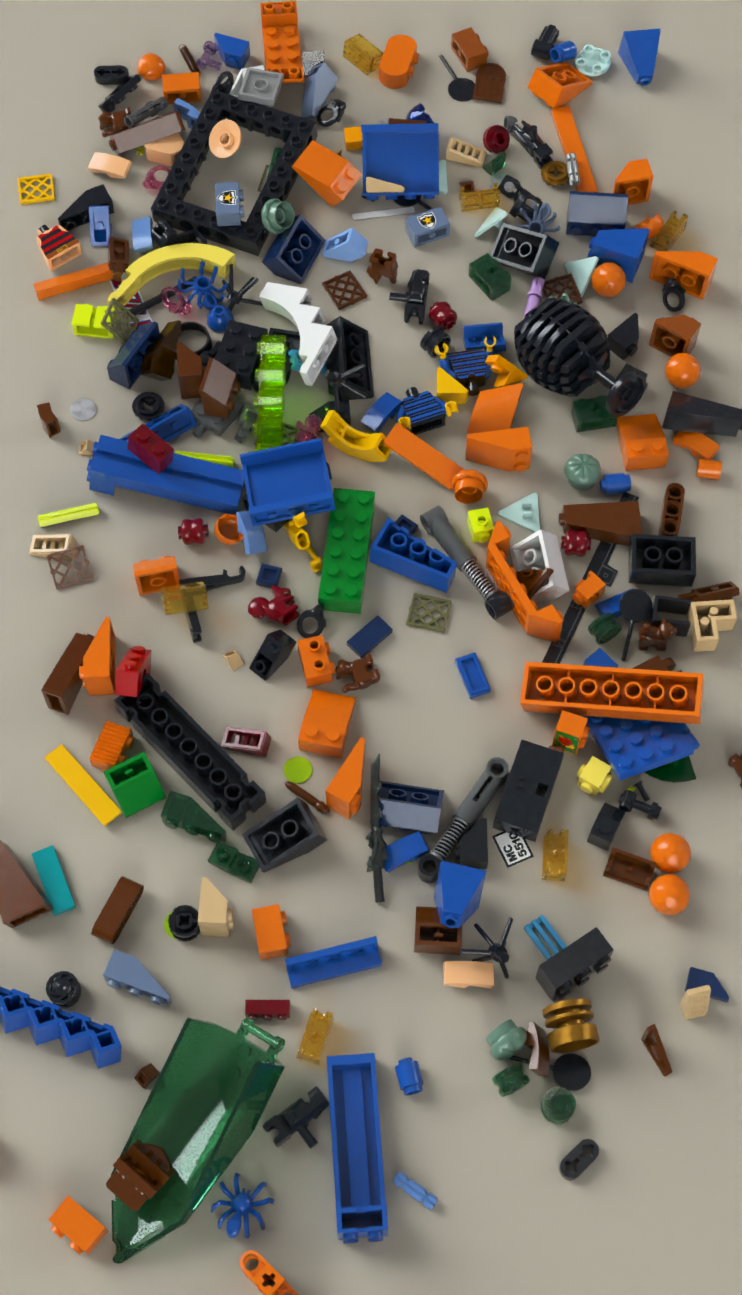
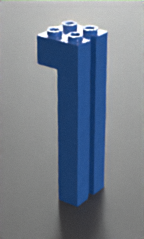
(183, 480)
(357, 1148)

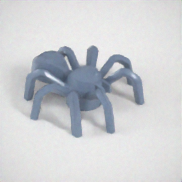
(538, 225)

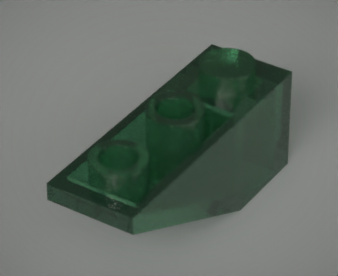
(187, 814)

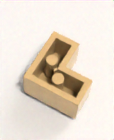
(707, 620)

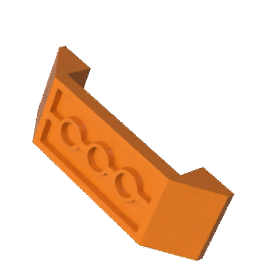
(282, 40)
(539, 623)

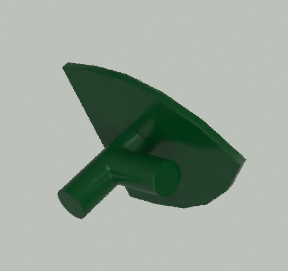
(675, 771)

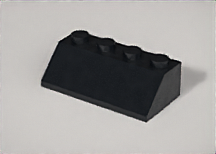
(349, 352)

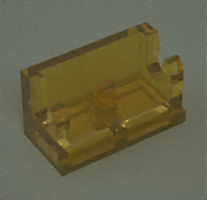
(362, 54)
(479, 199)
(669, 233)
(184, 598)
(555, 855)
(315, 1036)

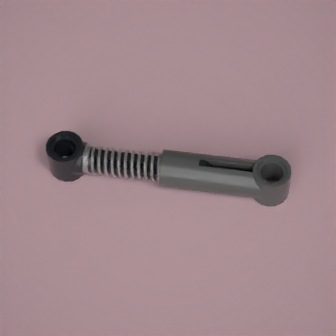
(437, 523)
(464, 817)

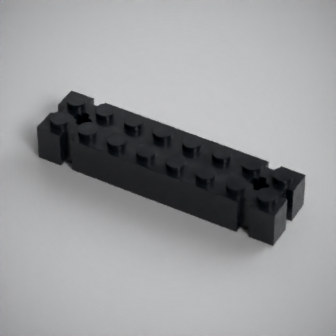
(191, 752)

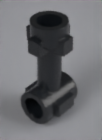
(628, 801)

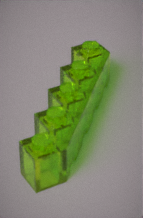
(271, 391)

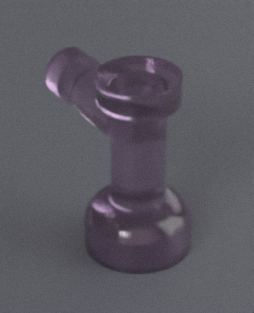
(209, 50)

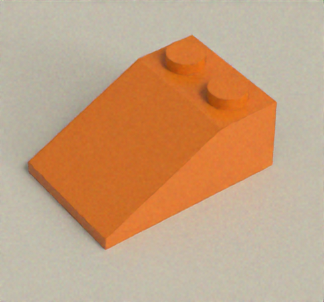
(558, 83)
(326, 172)
(689, 268)
(642, 442)
(501, 449)
(99, 662)
(326, 723)
(345, 789)

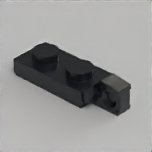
(119, 93)

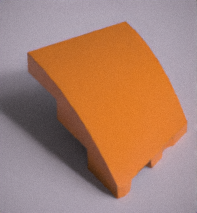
(495, 408)

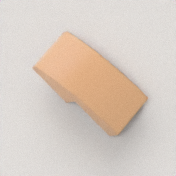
(112, 165)
(467, 973)

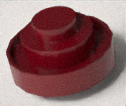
(496, 139)

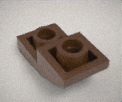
(538, 1043)

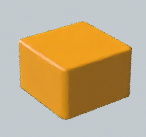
(353, 138)

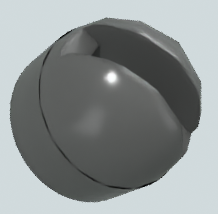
(509, 122)

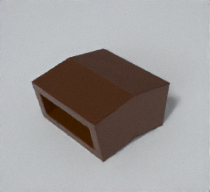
(48, 419)

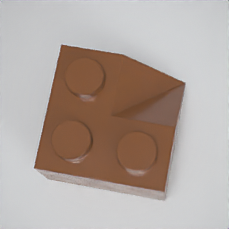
(675, 334)

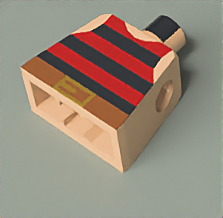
(57, 246)

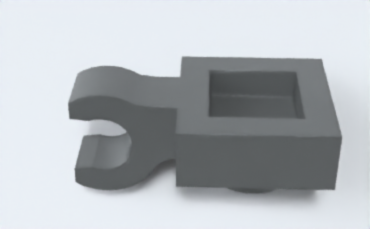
(245, 420)

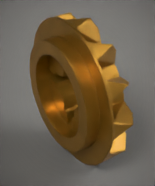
(548, 171)

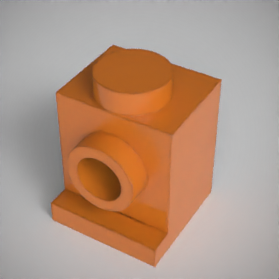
(588, 590)

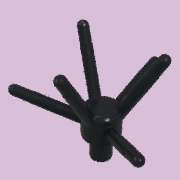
(236, 297)
(338, 380)
(496, 950)

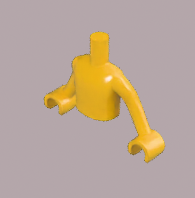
(301, 539)

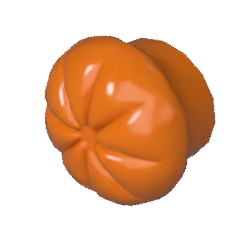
(469, 486)

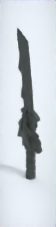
(376, 842)

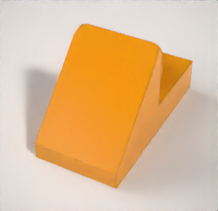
(506, 371)

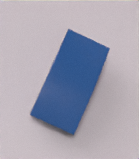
(381, 410)
(405, 850)

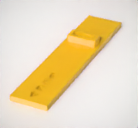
(83, 785)

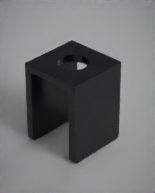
(674, 606)

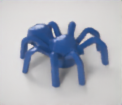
(202, 286)
(241, 1205)

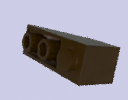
(160, 357)

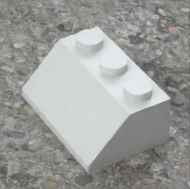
(541, 552)

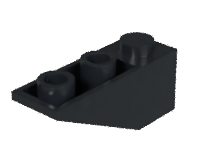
(78, 212)

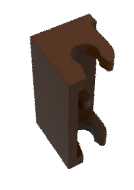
(629, 869)

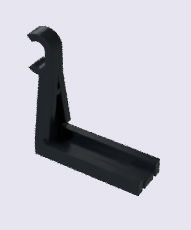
(210, 582)

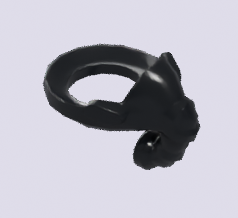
(337, 107)
(673, 286)
(317, 613)

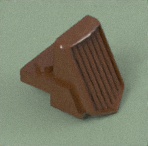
(140, 1174)

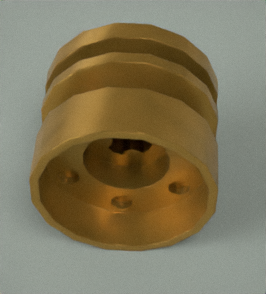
(570, 1021)

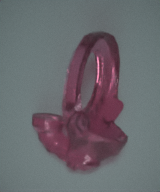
(150, 181)
(178, 308)

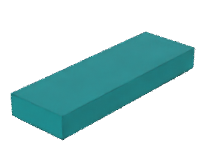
(53, 880)

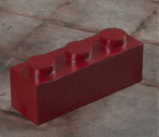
(267, 1009)

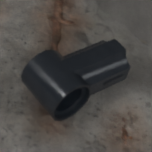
(546, 41)

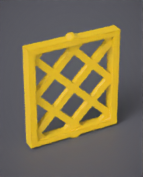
(32, 179)

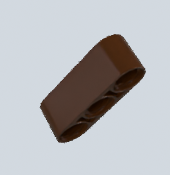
(672, 505)
(117, 910)

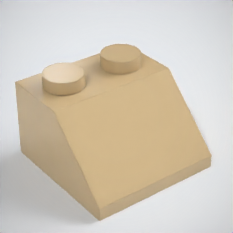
(214, 913)

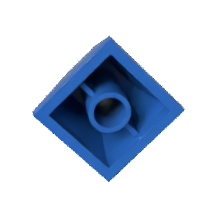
(639, 53)
(457, 893)

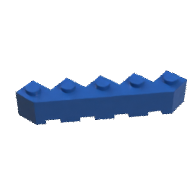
(49, 1023)

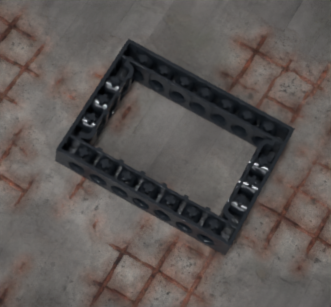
(252, 234)

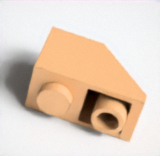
(165, 149)

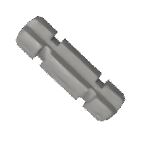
(572, 168)

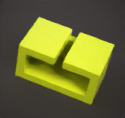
(87, 321)

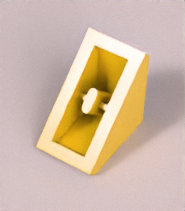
(450, 389)

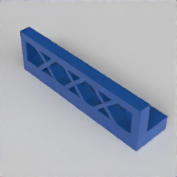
(171, 423)
(333, 962)

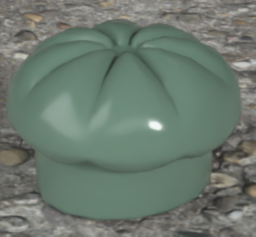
(277, 215)
(582, 471)
(506, 1040)

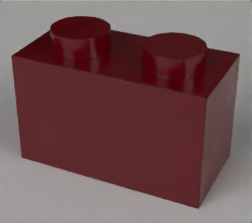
(150, 448)

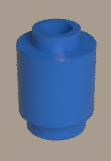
(563, 52)
(615, 483)
(409, 1076)

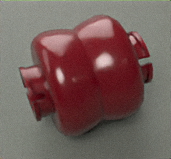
(443, 315)
(193, 531)
(575, 543)

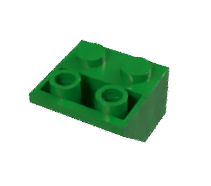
(134, 784)

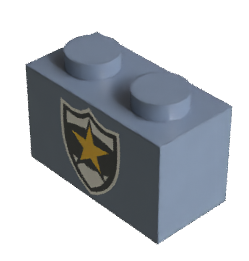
(228, 203)
(427, 226)

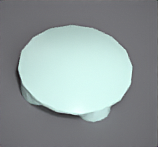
(593, 61)

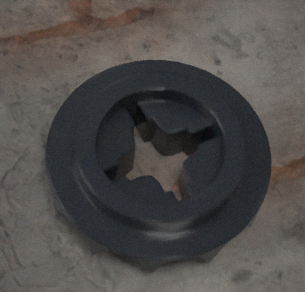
(150, 399)

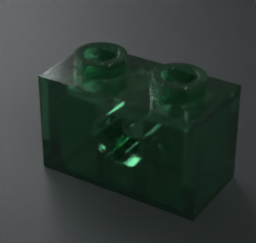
(490, 276)
(592, 414)

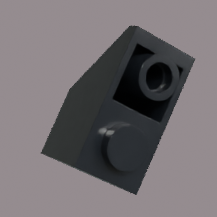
(272, 654)

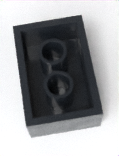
(239, 350)
(662, 560)
(574, 964)

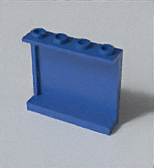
(403, 157)
(287, 482)

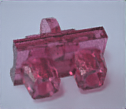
(310, 430)

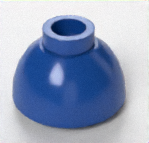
(219, 318)

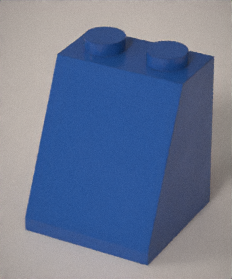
(620, 247)

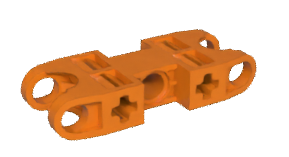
(263, 1273)

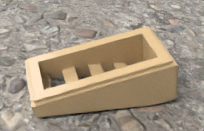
(455, 154)
(379, 186)
(65, 541)
(695, 1002)

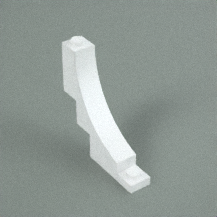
(315, 338)

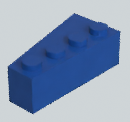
(411, 557)

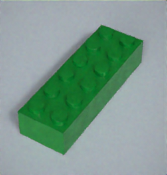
(347, 551)

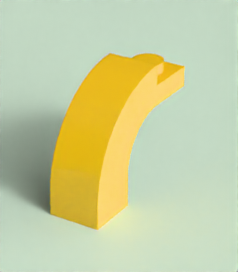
(353, 442)

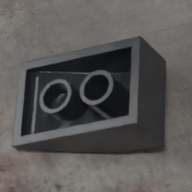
(524, 250)
(284, 835)

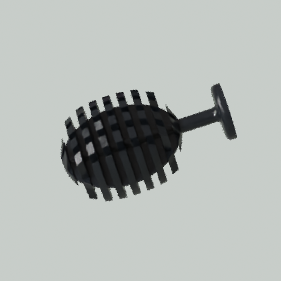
(570, 351)

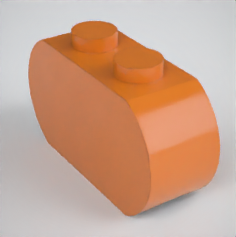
(398, 61)

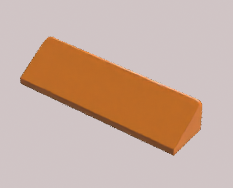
(73, 281)
(422, 455)

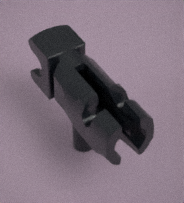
(532, 143)
(415, 297)
(297, 1117)

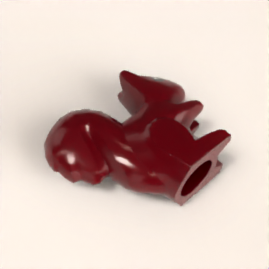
(278, 609)

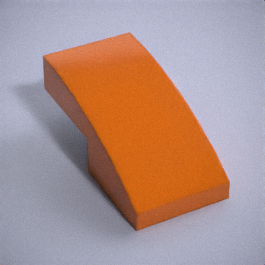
(699, 444)

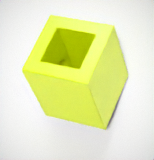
(480, 525)

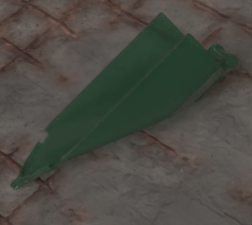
(202, 1118)

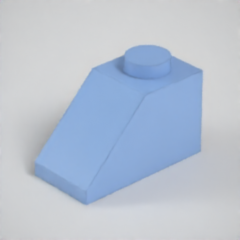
(346, 246)

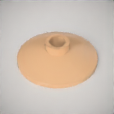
(219, 137)

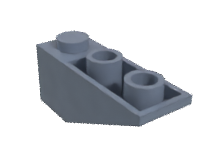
(316, 88)
(130, 974)

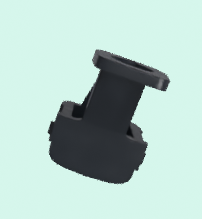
(520, 198)
(167, 236)

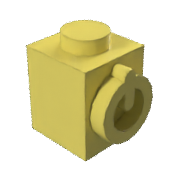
(594, 776)

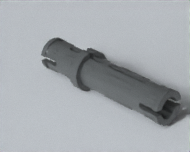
(157, 105)

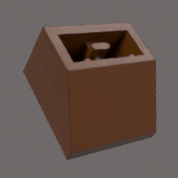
(433, 936)

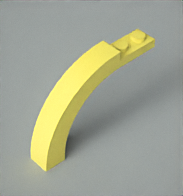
(171, 259)

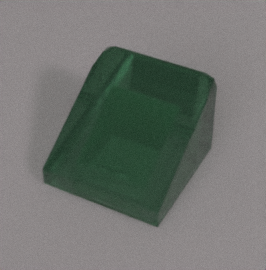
(496, 164)

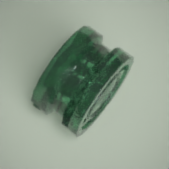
(604, 628)
(510, 1080)
(558, 1105)

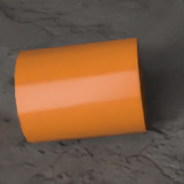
(708, 469)

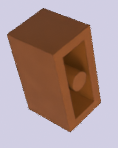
(469, 49)

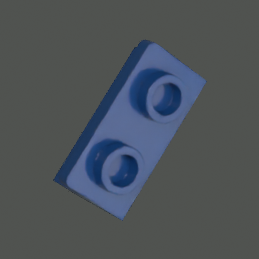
(475, 334)

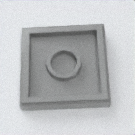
(260, 86)

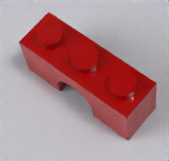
(131, 670)

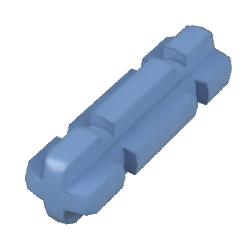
(415, 1190)

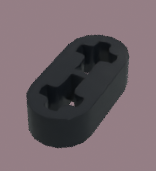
(111, 74)
(583, 1163)

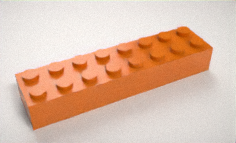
(613, 692)

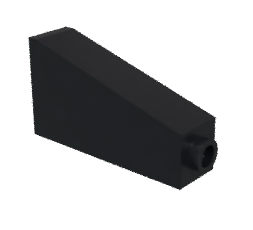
(701, 416)

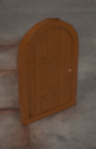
(489, 83)

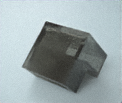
(311, 59)

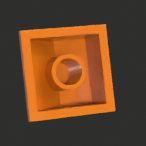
(635, 181)
(155, 574)

